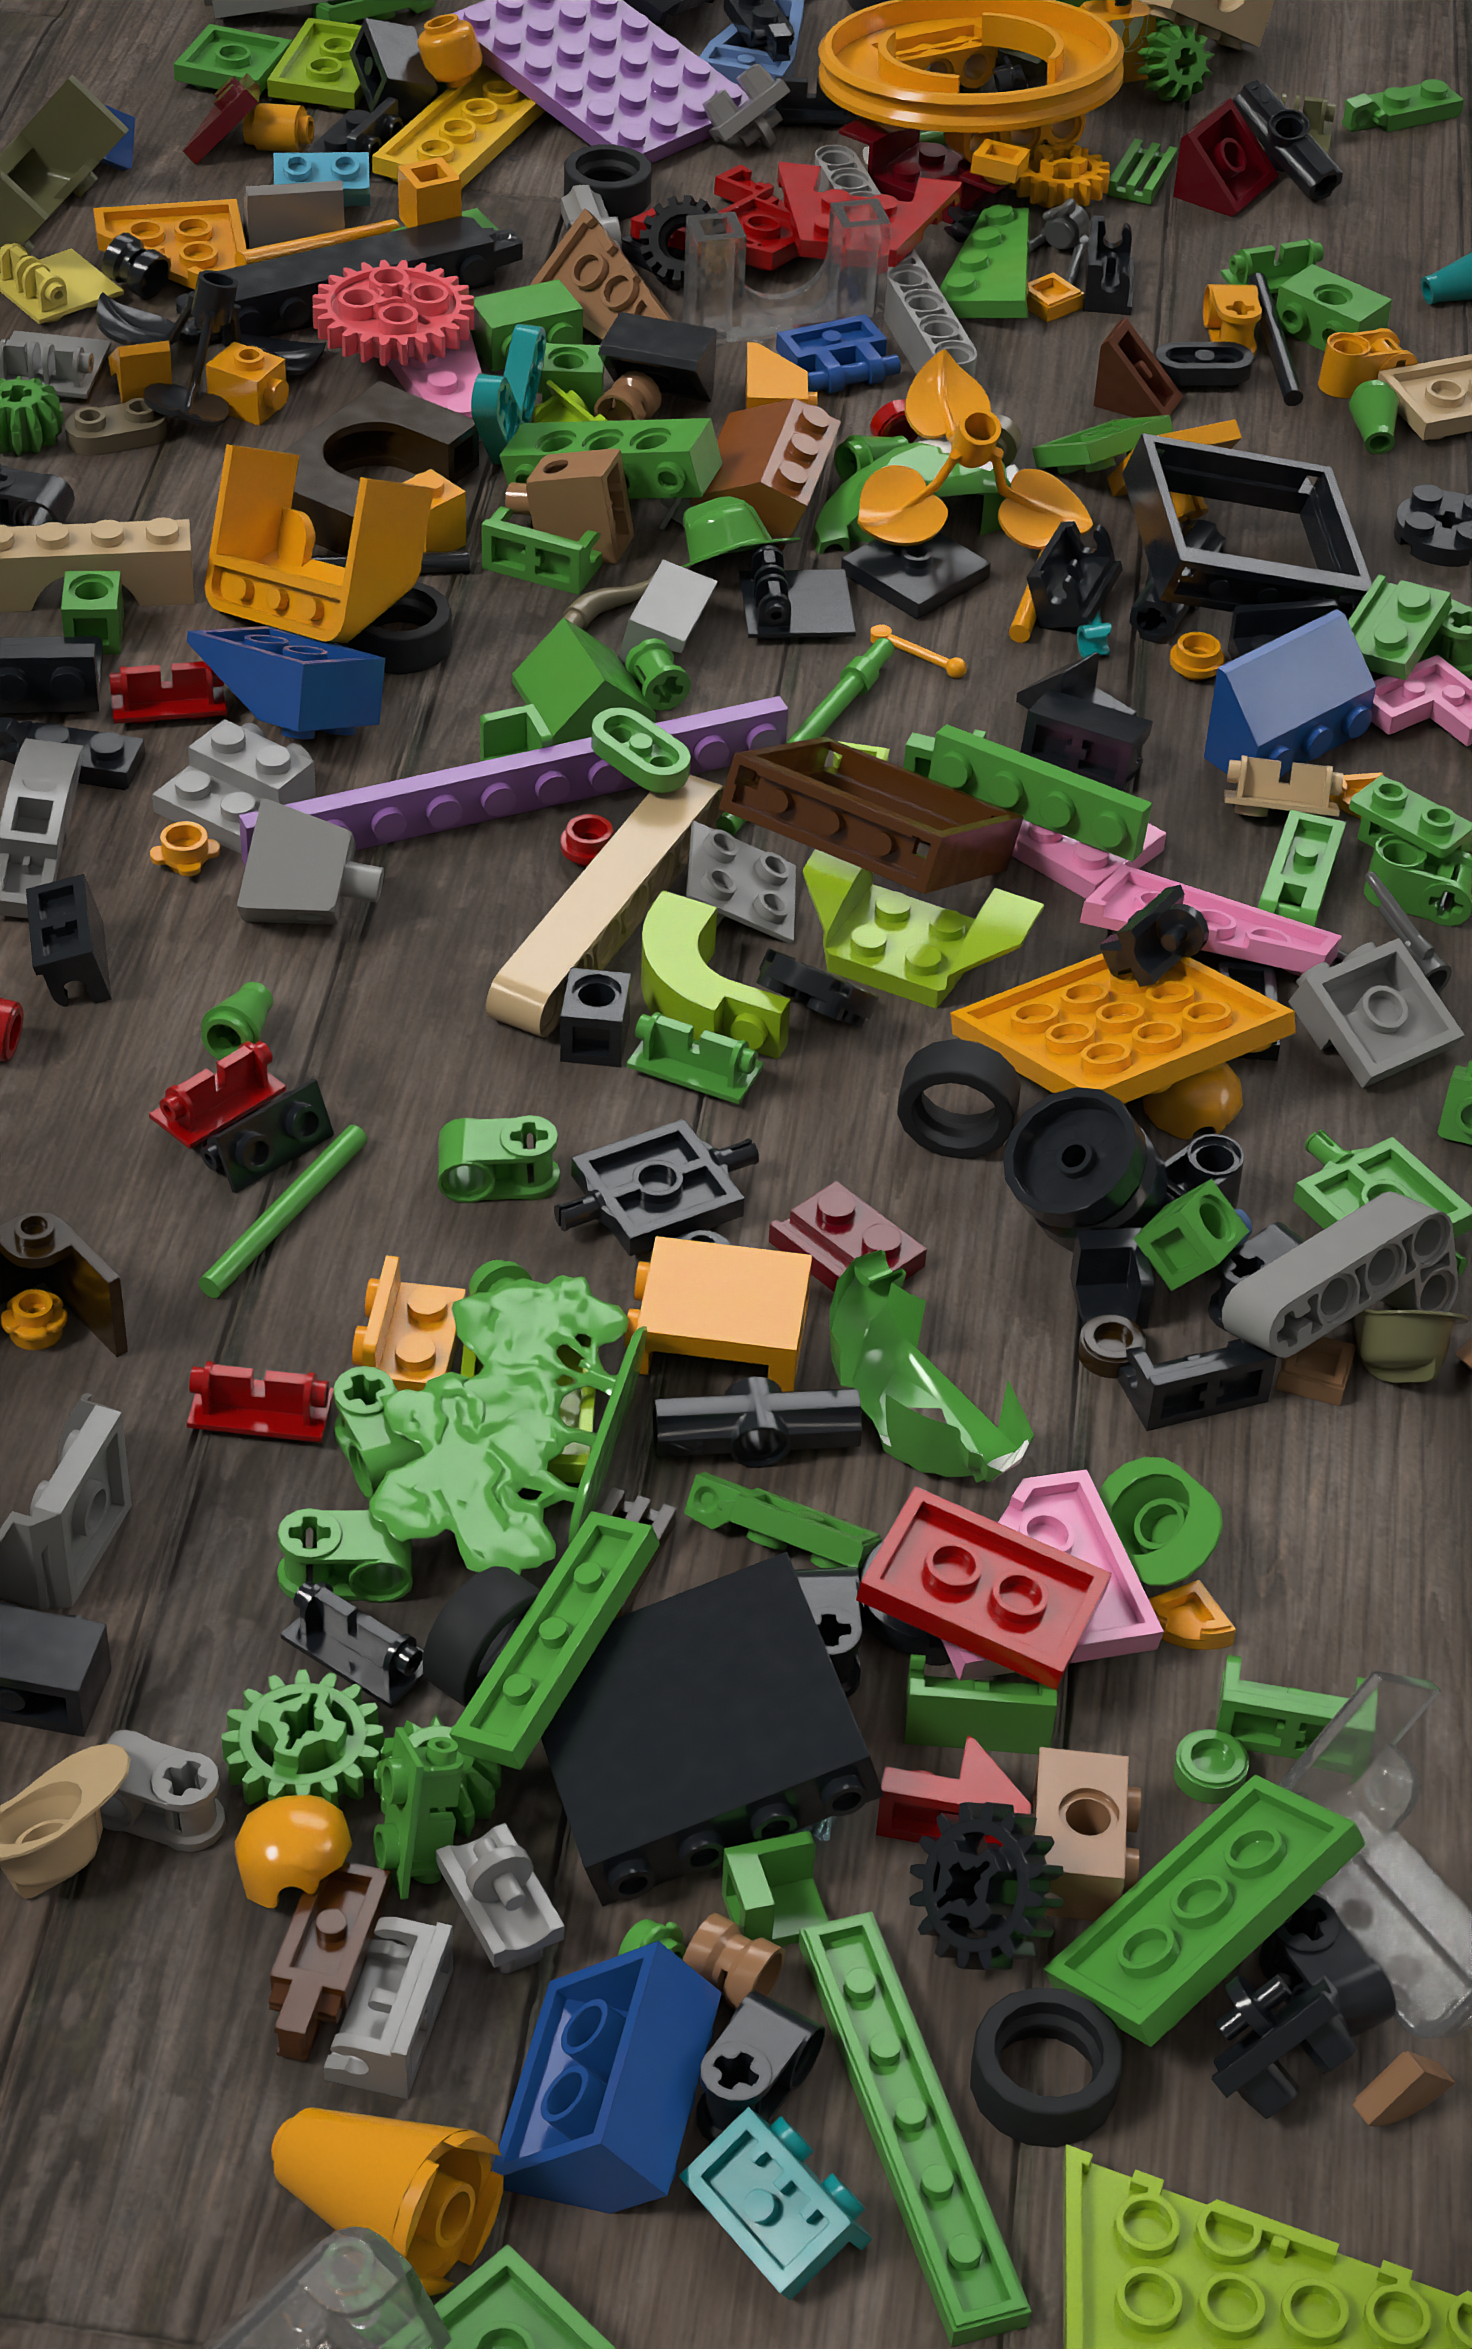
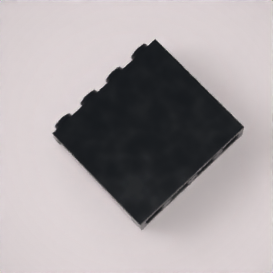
(705, 1732)

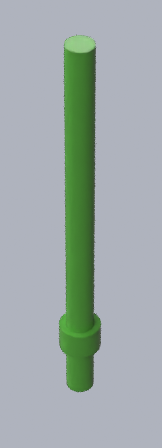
(855, 680)

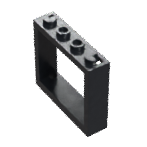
(1250, 479)

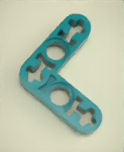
(507, 401)

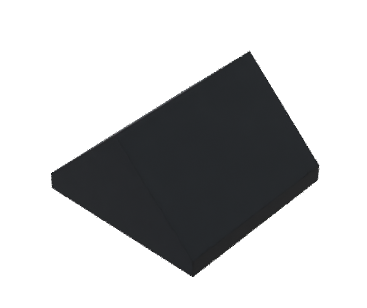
(669, 352)

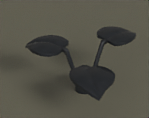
(213, 309)

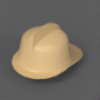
(57, 1819)

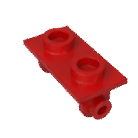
(142, 697)
(217, 1100)
(276, 1407)

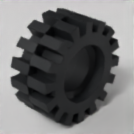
(658, 233)

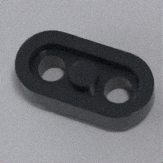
(1206, 363)

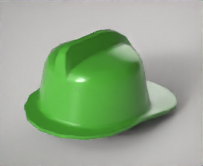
(723, 528)
(1162, 1519)

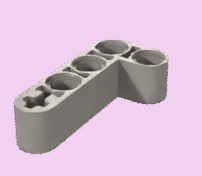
(1380, 1252)

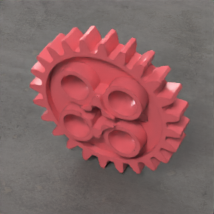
(393, 312)

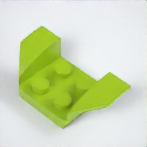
(903, 941)

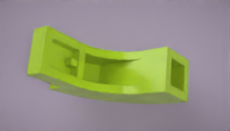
(680, 985)

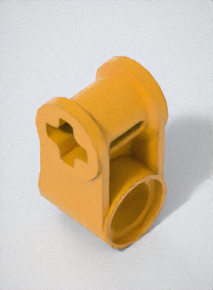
(1232, 313)
(1359, 358)

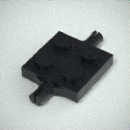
(657, 1186)

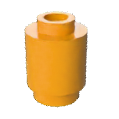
(278, 128)

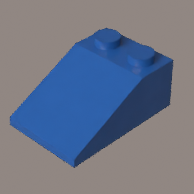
(295, 678)

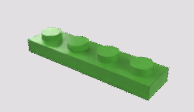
(1041, 792)
(555, 1640)

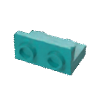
(774, 2202)

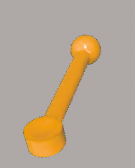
(955, 667)

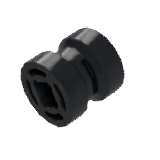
(140, 268)

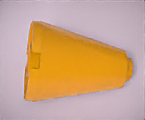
(404, 2179)

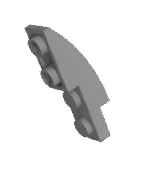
(36, 819)

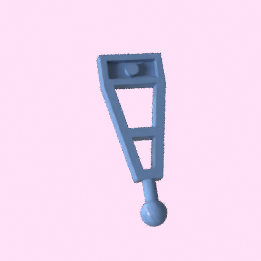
(731, 60)

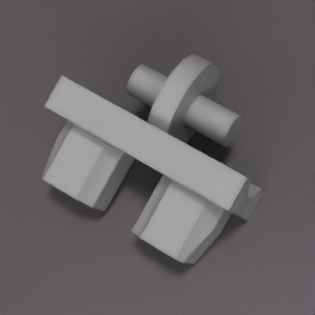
(762, 94)
(501, 1898)

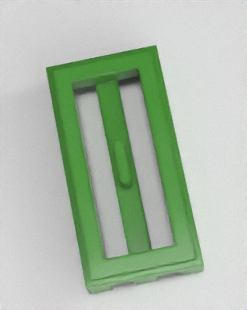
(1146, 157)

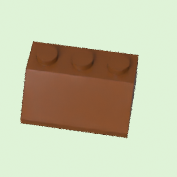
(773, 461)

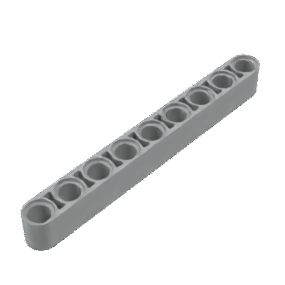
(913, 301)

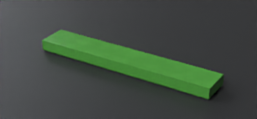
(914, 2131)

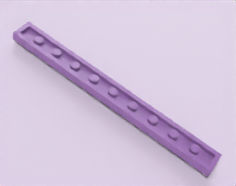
(527, 779)

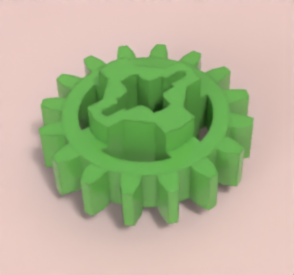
(302, 1740)

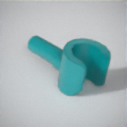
(1093, 637)

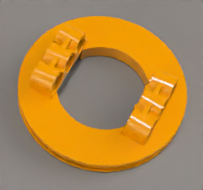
(881, 54)

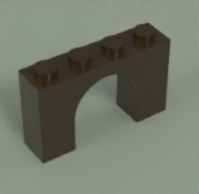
(375, 430)

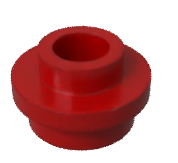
(585, 838)

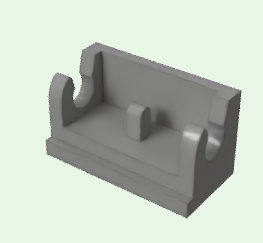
(668, 608)
(393, 2008)

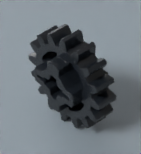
(986, 1886)

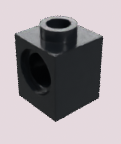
(595, 1017)

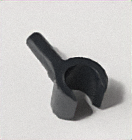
(964, 222)

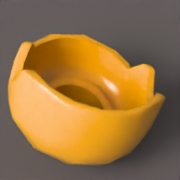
(1196, 1103)
(290, 1845)

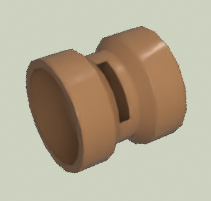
(630, 398)
(733, 1961)

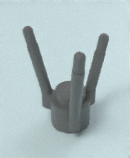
(1063, 230)
(1424, 954)

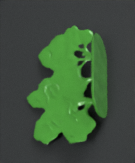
(504, 1425)

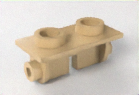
(1260, 787)

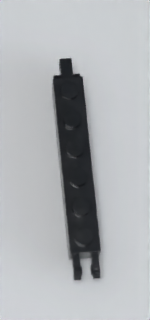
(280, 291)

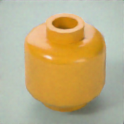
(450, 50)

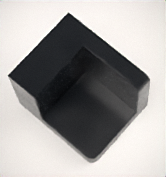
(1111, 1276)

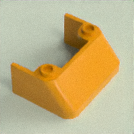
(265, 549)

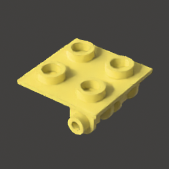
(51, 285)

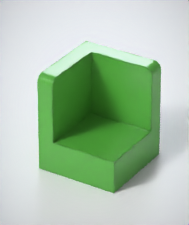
(512, 732)
(772, 1888)

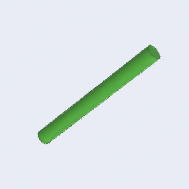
(282, 1211)

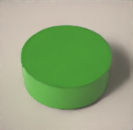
(1210, 1766)

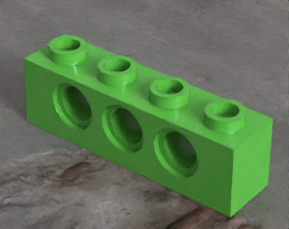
(657, 455)

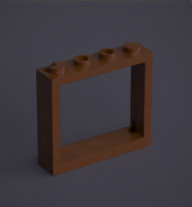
(871, 813)

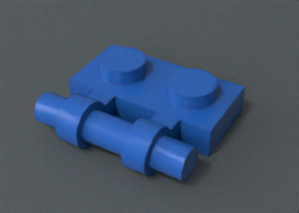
(830, 344)

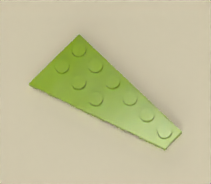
(1215, 2276)

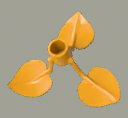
(951, 403)

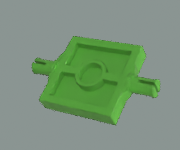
(1363, 1174)

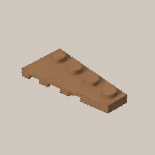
(599, 277)

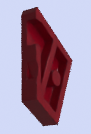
(232, 104)

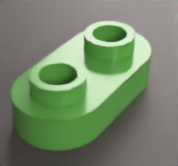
(640, 750)

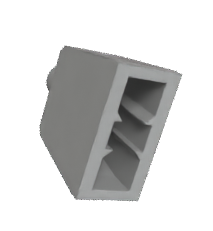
(302, 869)

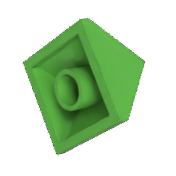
(574, 680)

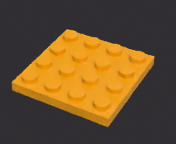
(1121, 1037)

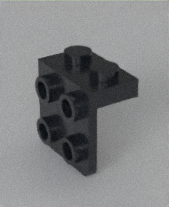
(50, 674)

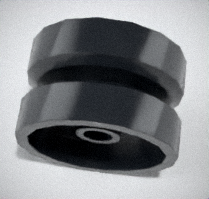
(1084, 1165)

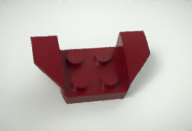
(900, 159)

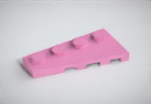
(442, 380)
(1233, 926)

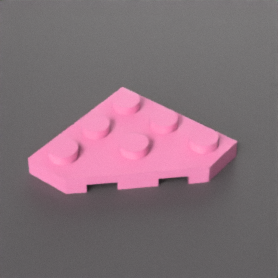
(1071, 1517)

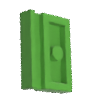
(1397, 624)

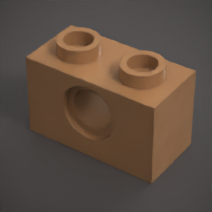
(1087, 1811)

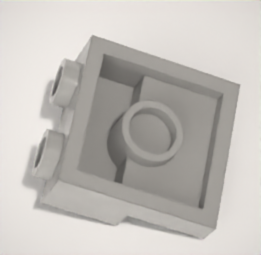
(230, 775)
(1375, 1011)

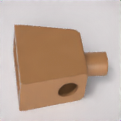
(577, 495)

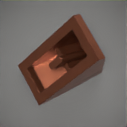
(1132, 378)

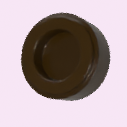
(1105, 1344)

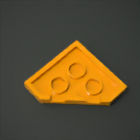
(190, 234)

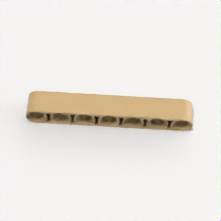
(602, 906)

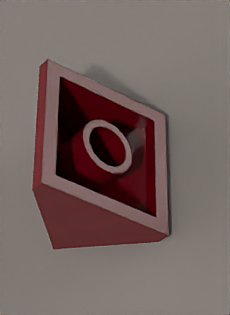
(1222, 163)

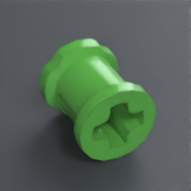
(662, 681)

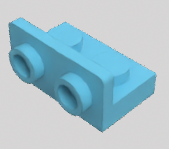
(348, 167)

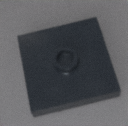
(917, 575)

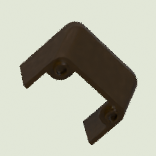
(47, 1250)

